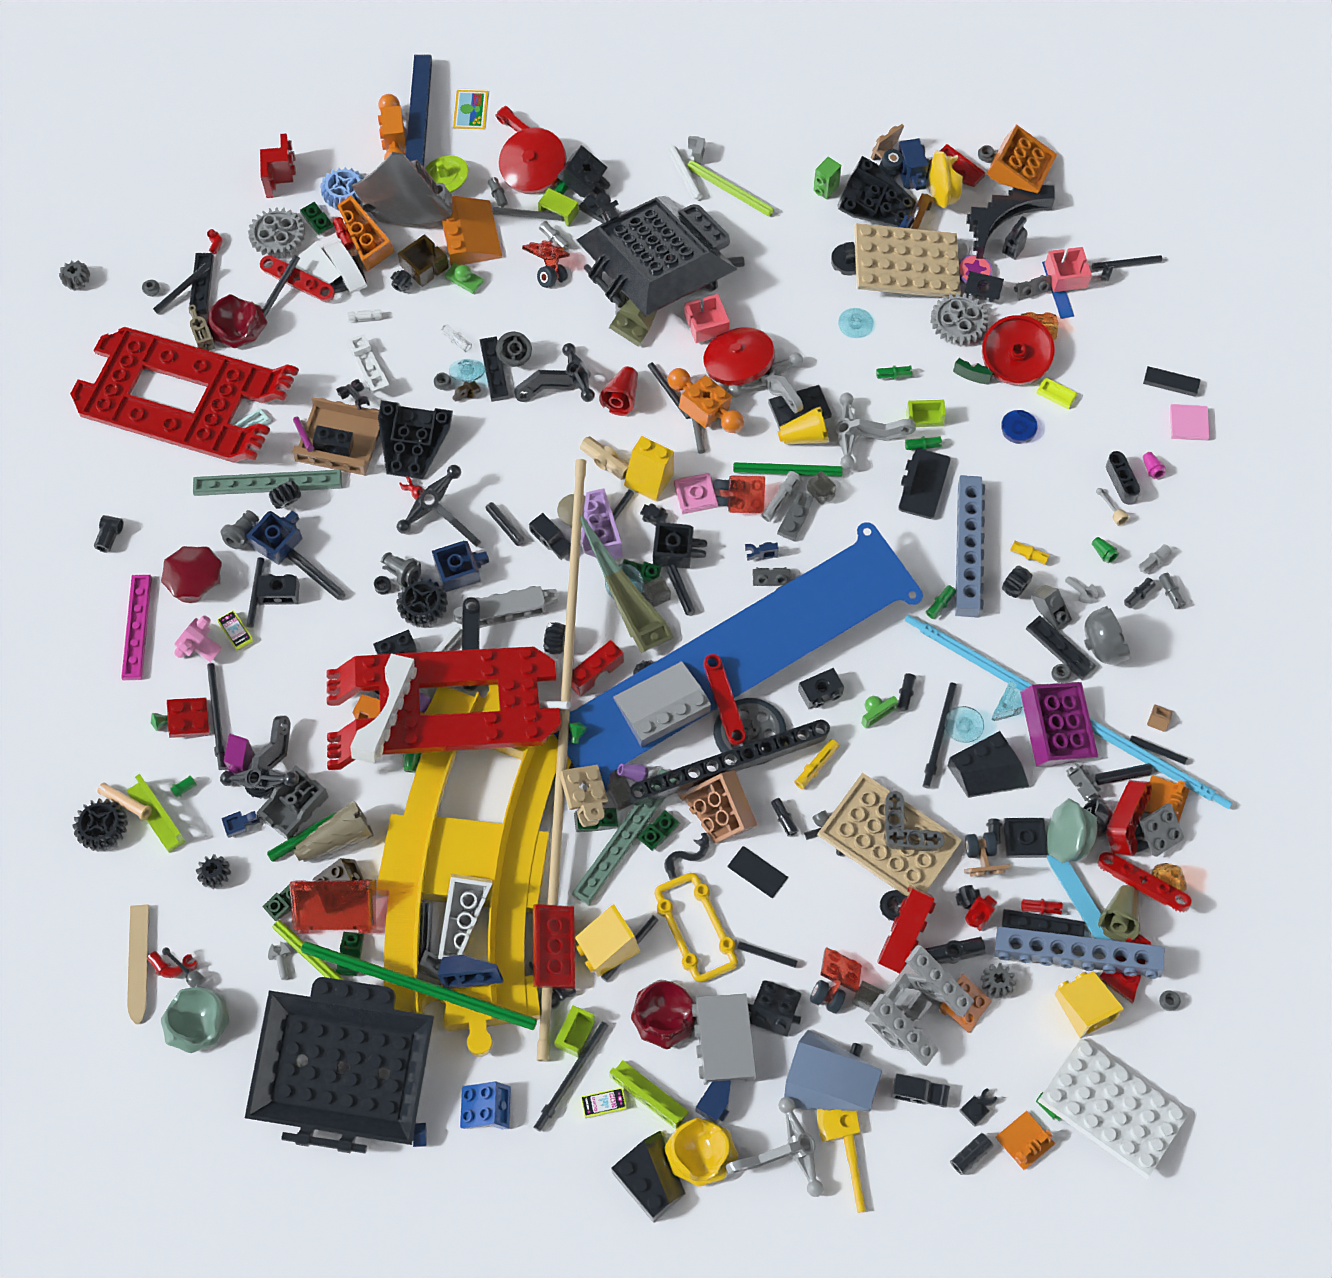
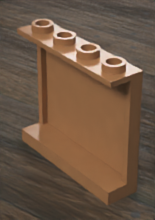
(343, 417)

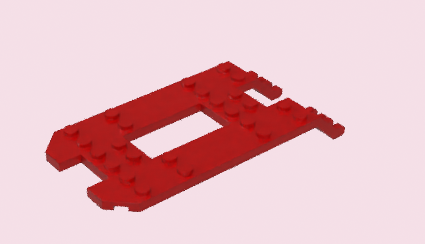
(209, 426)
(515, 725)

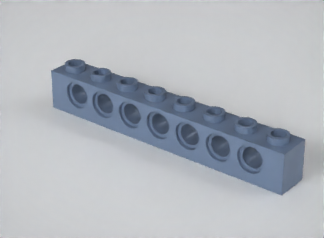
(965, 605)
(1088, 946)

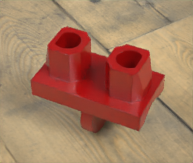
(980, 912)

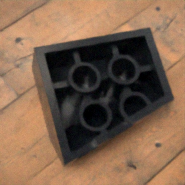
(988, 767)
(649, 1177)

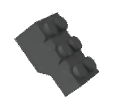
(292, 805)

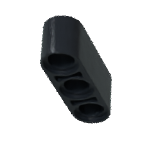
(1124, 470)

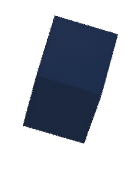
(420, 1135)

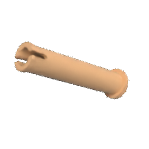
(125, 801)

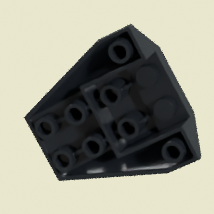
(875, 196)
(411, 437)

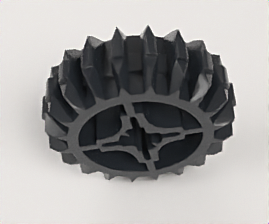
(417, 611)
(88, 836)

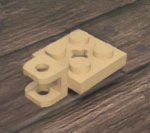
(588, 803)

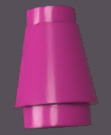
(1154, 466)

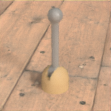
(1119, 516)

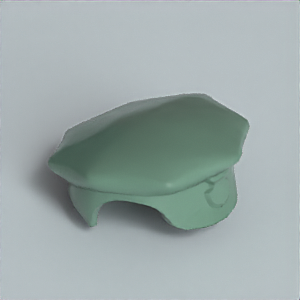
(1071, 832)
(195, 1019)

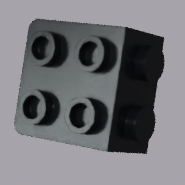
(774, 1007)

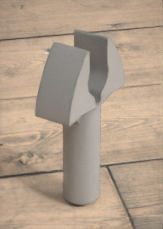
(1083, 590)
(280, 959)

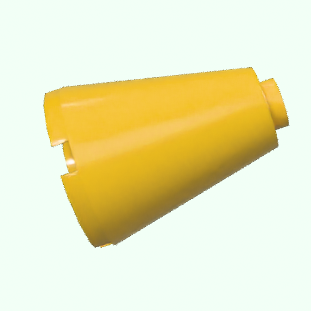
(805, 429)

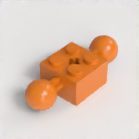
(392, 125)
(705, 401)

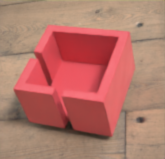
(1067, 274)
(710, 321)

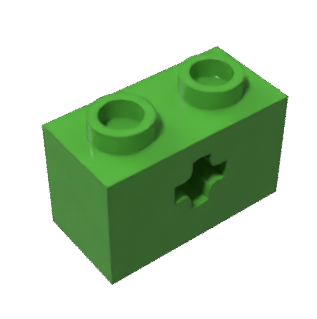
(827, 178)

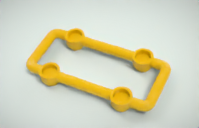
(690, 960)

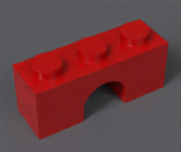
(604, 659)

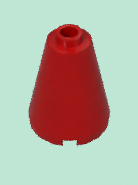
(620, 392)

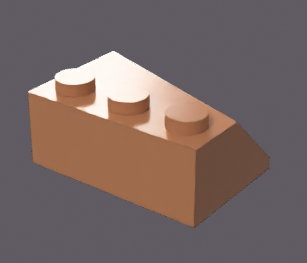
(721, 806)

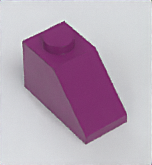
(238, 754)

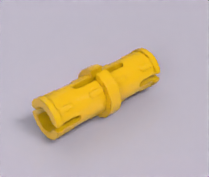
(1029, 552)

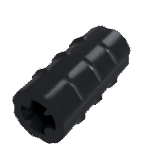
(971, 1153)

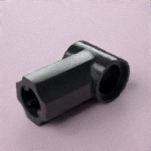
(108, 530)

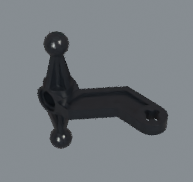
(574, 375)
(438, 490)
(260, 774)

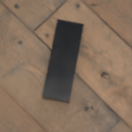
(1171, 381)

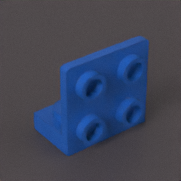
(485, 1105)

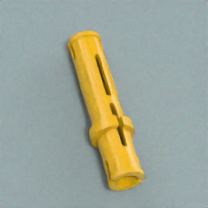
(811, 770)

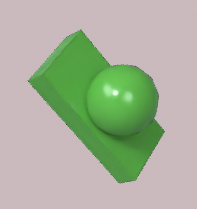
(463, 277)
(877, 709)

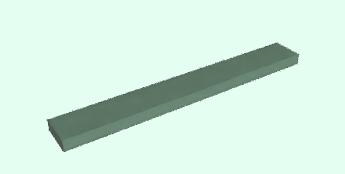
(265, 482)
(617, 848)

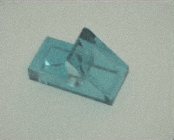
(1006, 706)

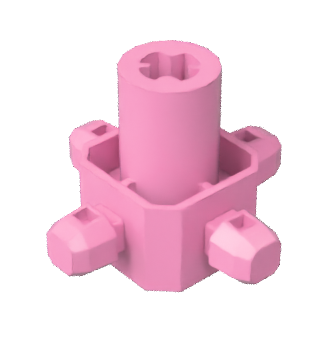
(195, 639)

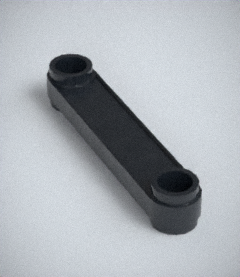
(470, 629)

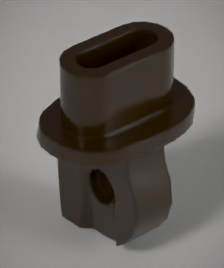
(468, 390)

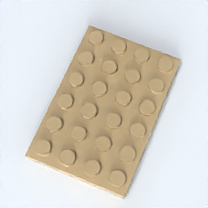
(906, 260)
(859, 833)

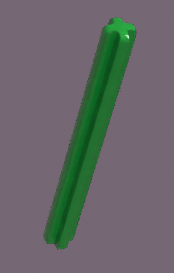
(783, 469)

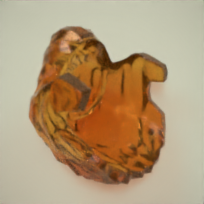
(1170, 874)

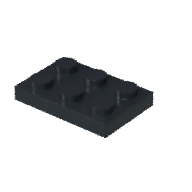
(811, 399)

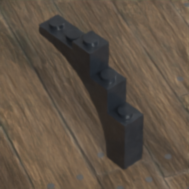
(985, 220)

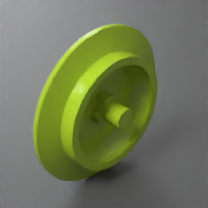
(448, 170)

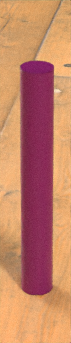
(303, 434)

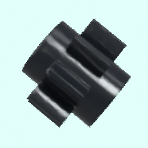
(401, 280)
(967, 896)

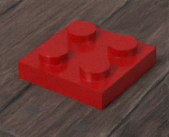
(187, 717)

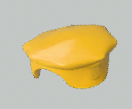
(944, 182)
(700, 1151)

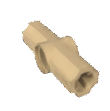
(604, 457)

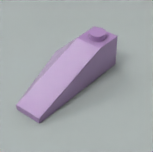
(600, 518)

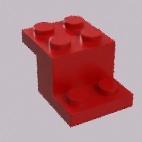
(277, 165)

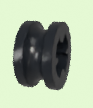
(1106, 273)
(382, 591)

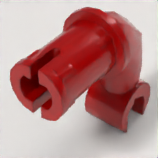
(166, 970)

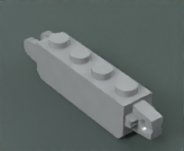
(511, 605)

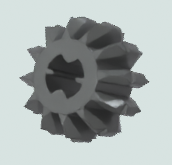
(74, 274)
(1002, 987)

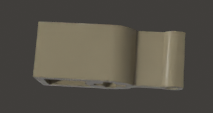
(200, 330)

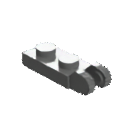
(795, 517)

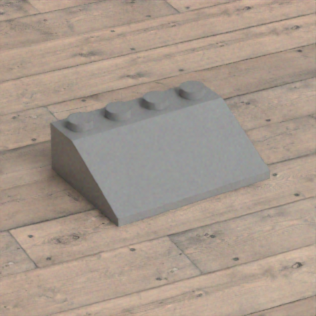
(662, 703)

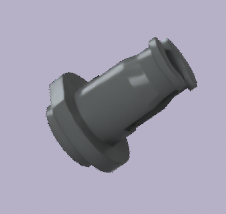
(235, 534)
(403, 569)

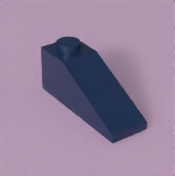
(466, 971)
(715, 1101)

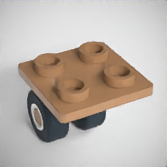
(890, 157)
(984, 848)

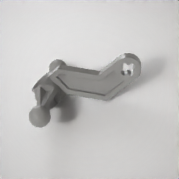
(775, 382)
(849, 429)
(799, 1147)

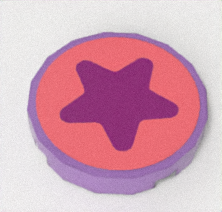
(972, 264)

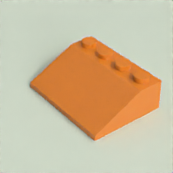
(1021, 161)
(471, 232)

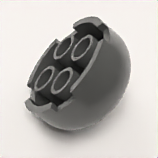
(1105, 637)

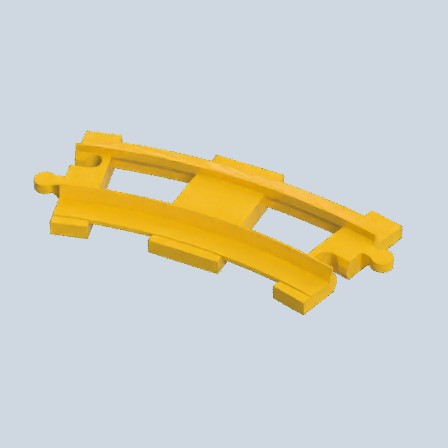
(428, 848)

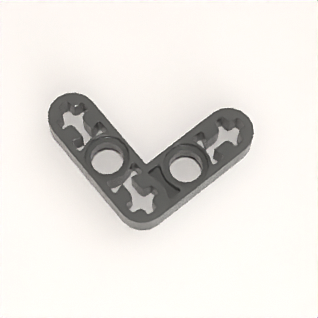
(899, 831)

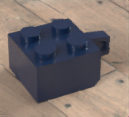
(914, 164)
(275, 535)
(458, 565)

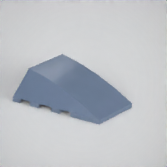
(830, 1077)

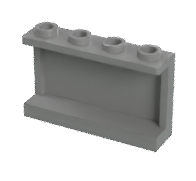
(724, 1038)

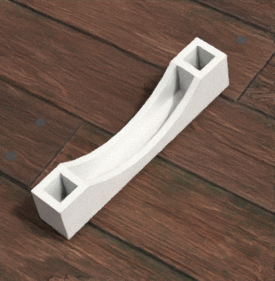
(370, 739)

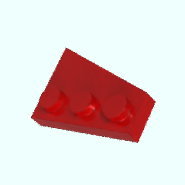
(969, 171)
(1123, 984)

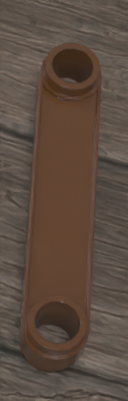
(924, 203)

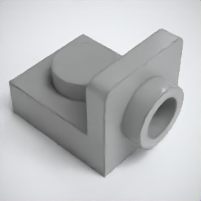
(697, 145)

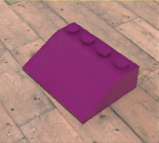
(1058, 723)

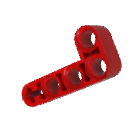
(1127, 816)

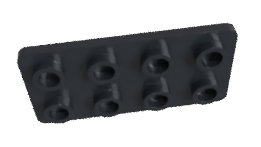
(923, 483)

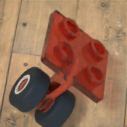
(552, 271)
(741, 493)
(841, 972)

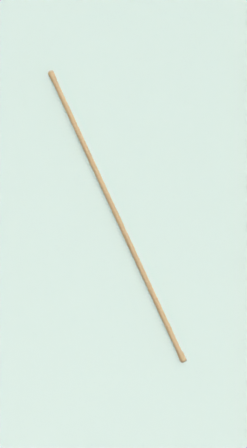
(543, 1043)

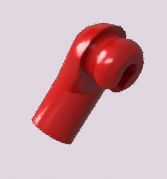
(215, 239)

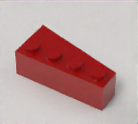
(906, 929)

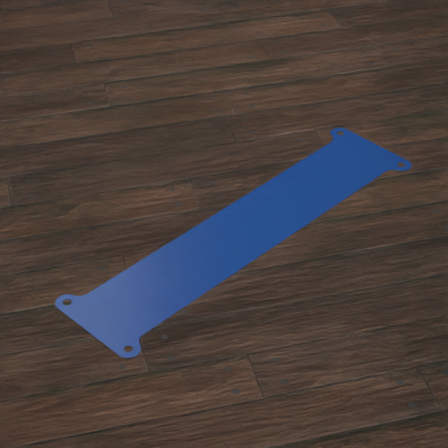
(757, 641)

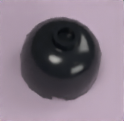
(1101, 812)

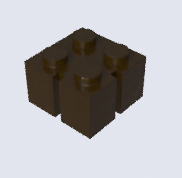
(420, 260)

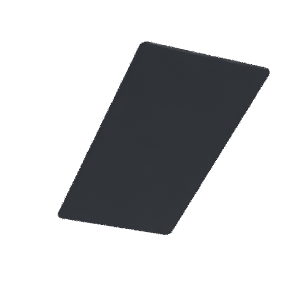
(757, 872)

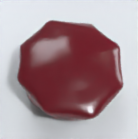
(235, 321)
(191, 572)
(663, 1014)

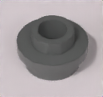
(986, 153)
(154, 287)
(442, 377)
(1063, 669)
(1171, 995)

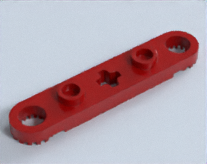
(307, 283)
(1153, 887)

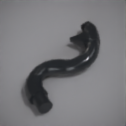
(669, 861)

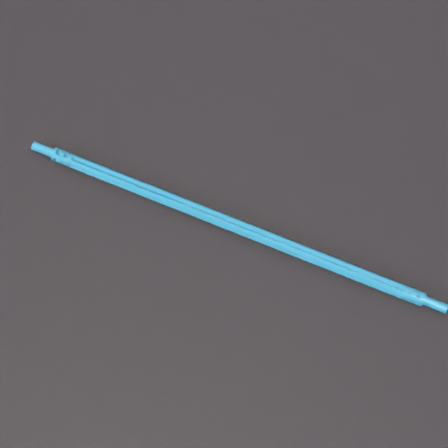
(1098, 729)

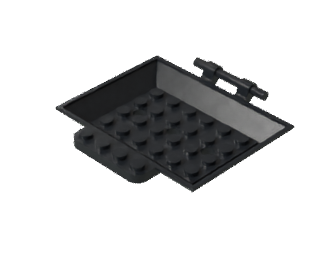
(643, 268)
(332, 1026)

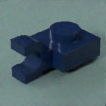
(765, 551)
(236, 822)

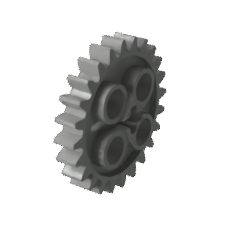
(276, 232)
(961, 314)

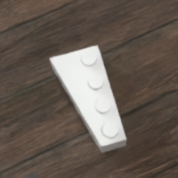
(463, 906)

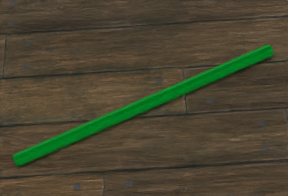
(419, 985)

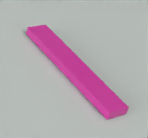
(136, 627)

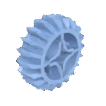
(338, 186)

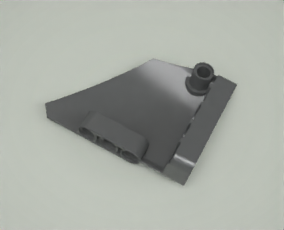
(403, 193)

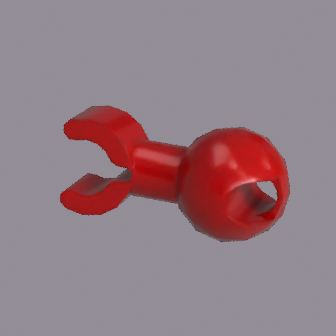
(415, 490)

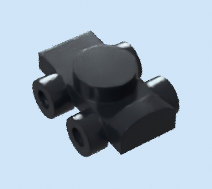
(652, 512)

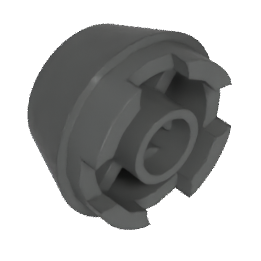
(514, 349)

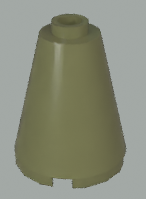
(1121, 916)

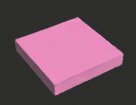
(1189, 422)
(695, 493)

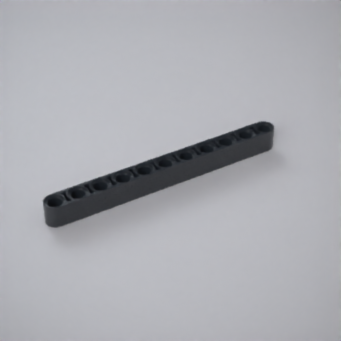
(736, 755)

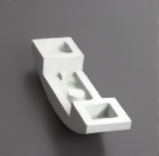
(345, 265)
(367, 363)

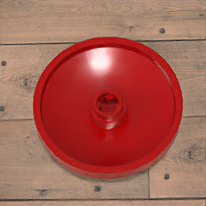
(532, 160)
(1018, 350)
(739, 356)

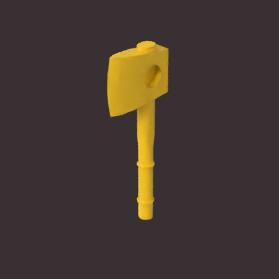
(837, 1125)

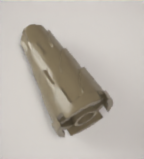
(341, 830)

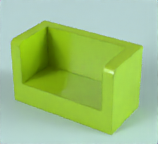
(559, 204)
(926, 412)
(575, 1031)

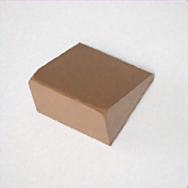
(1159, 718)

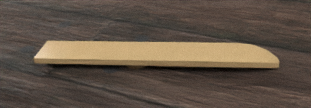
(138, 962)

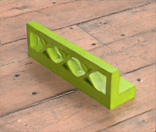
(159, 819)
(648, 1094)

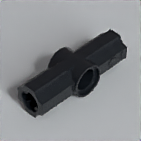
(966, 949)

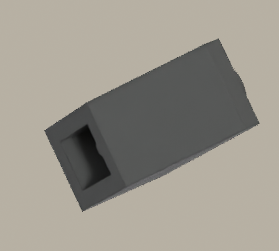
(1051, 606)

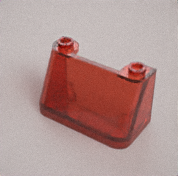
(333, 905)

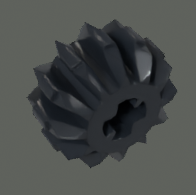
(284, 494)
(1017, 581)
(554, 638)
(218, 875)

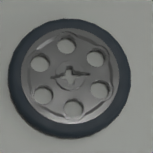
(753, 707)

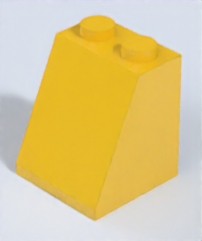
(649, 468)
(606, 942)
(1087, 1003)

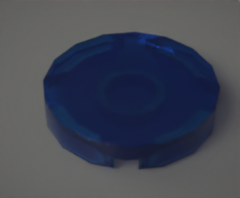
(1019, 426)

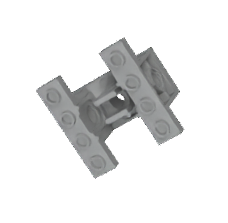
(909, 1000)

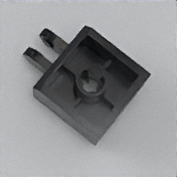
(584, 173)
(674, 545)

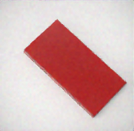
(553, 946)

